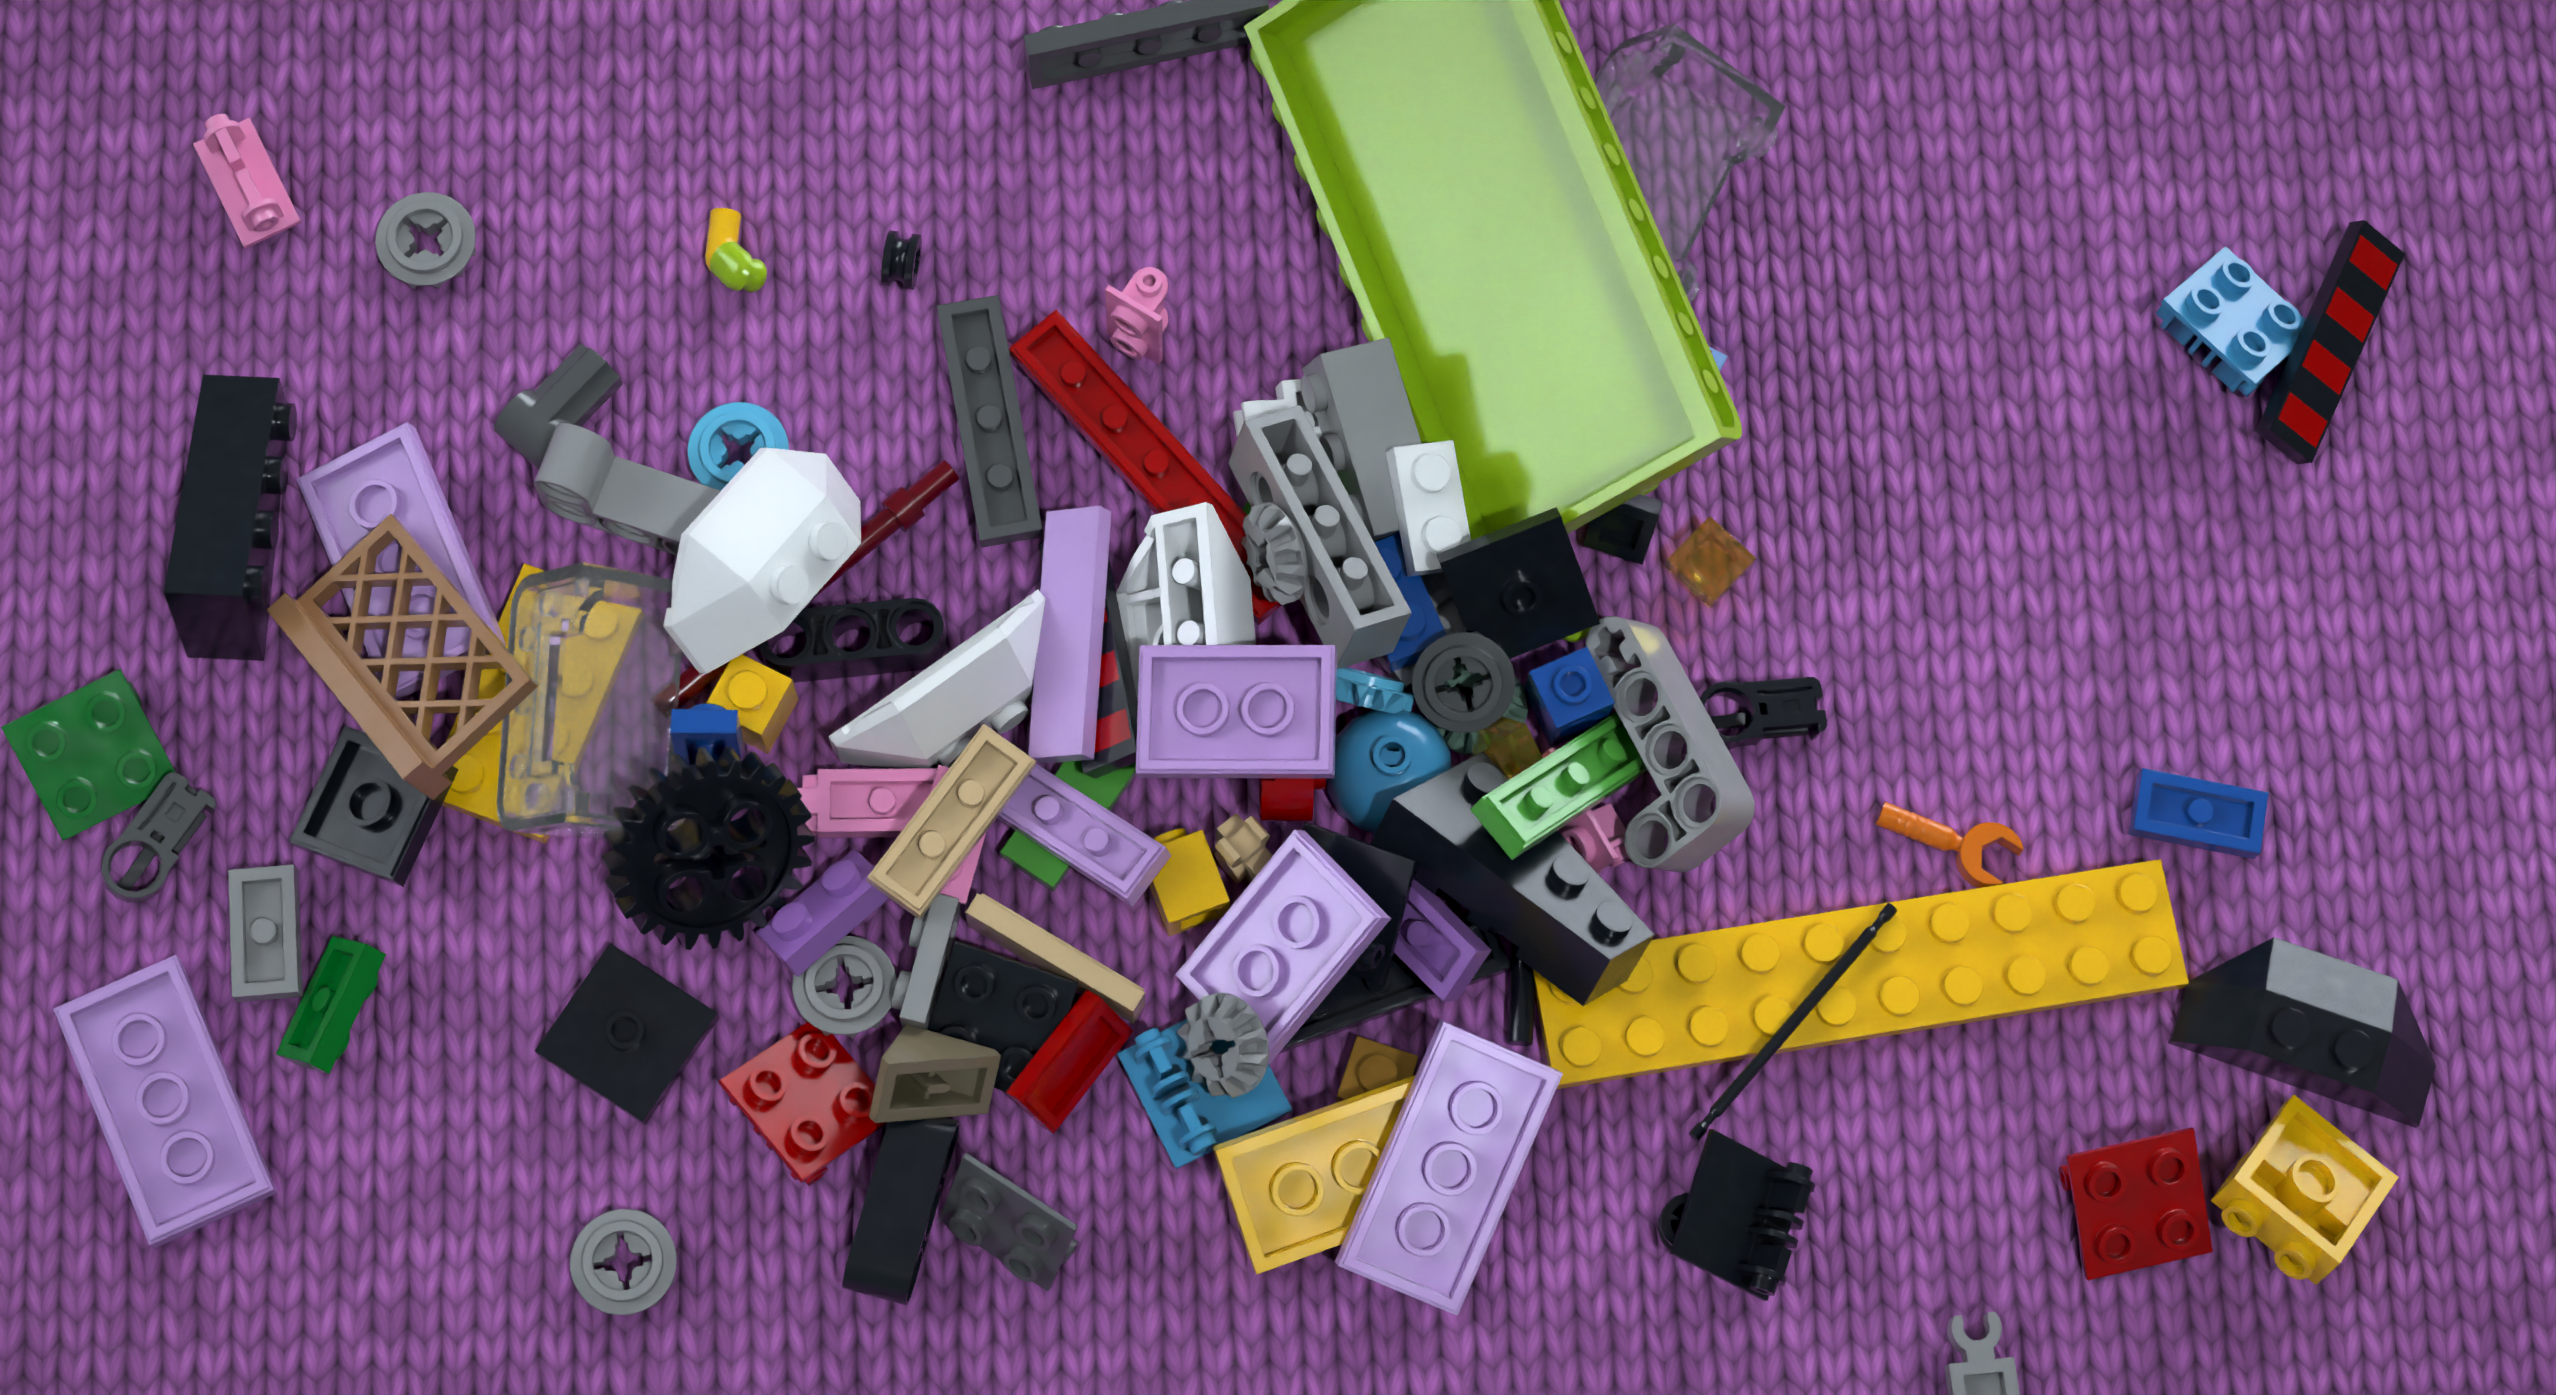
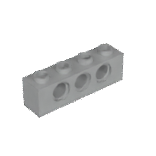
(1347, 581)

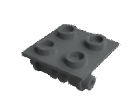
(1008, 1223)

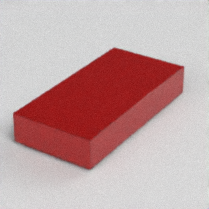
(1069, 1061)

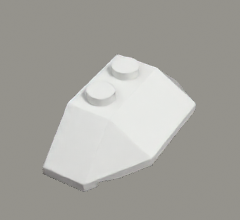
(760, 554)
(1185, 586)
(948, 702)

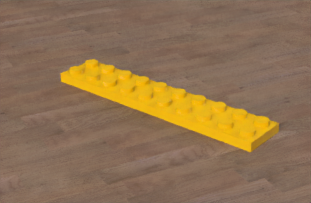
(1926, 969)

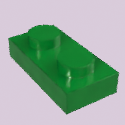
(331, 1004)

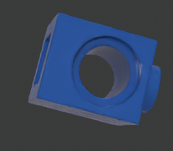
(1568, 696)

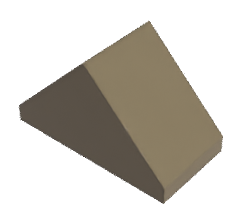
(933, 1077)

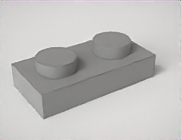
(265, 933)
(934, 937)

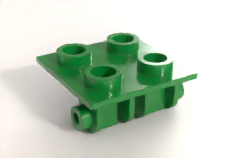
(90, 753)

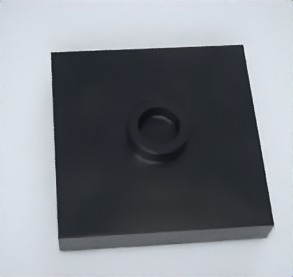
(1520, 584)
(366, 812)
(627, 1034)

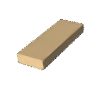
(951, 821)
(1054, 955)

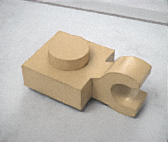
(1242, 847)

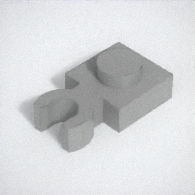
(1979, 1370)

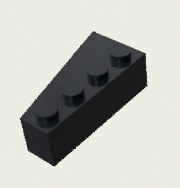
(230, 517)
(1542, 901)

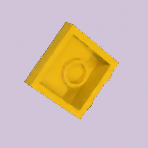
(2303, 1192)

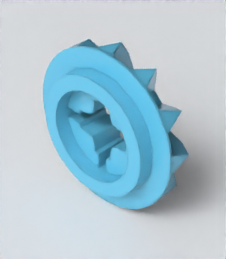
(737, 423)
(1372, 691)

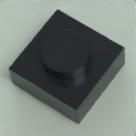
(1625, 529)

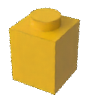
(760, 696)
(1189, 884)

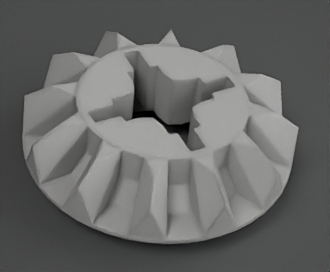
(429, 214)
(1275, 553)
(865, 965)
(1227, 1018)
(600, 1243)

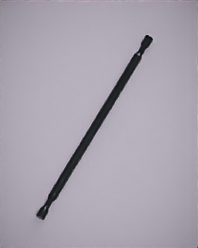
(1792, 1022)

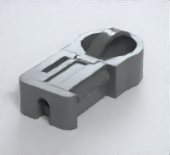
(162, 828)

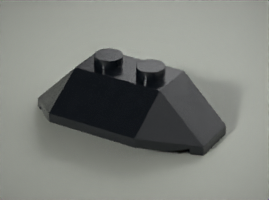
(2311, 1027)

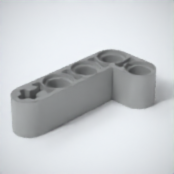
(614, 495)
(1634, 665)

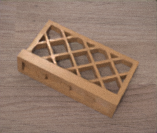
(373, 700)

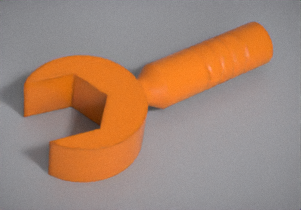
(1945, 838)

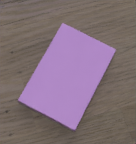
(1236, 711)
(1287, 939)

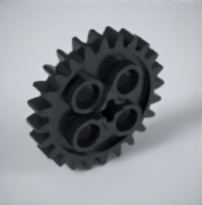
(707, 847)

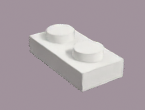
(1427, 503)

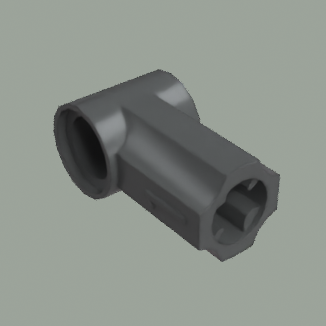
(566, 396)

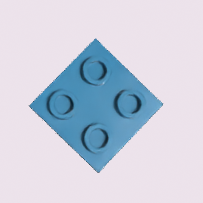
(2235, 318)
(1184, 1110)

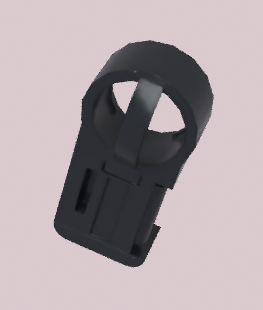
(1770, 709)

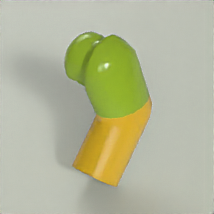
(727, 258)

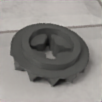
(1446, 705)

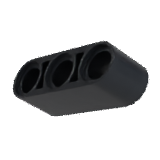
(882, 653)
(900, 1208)

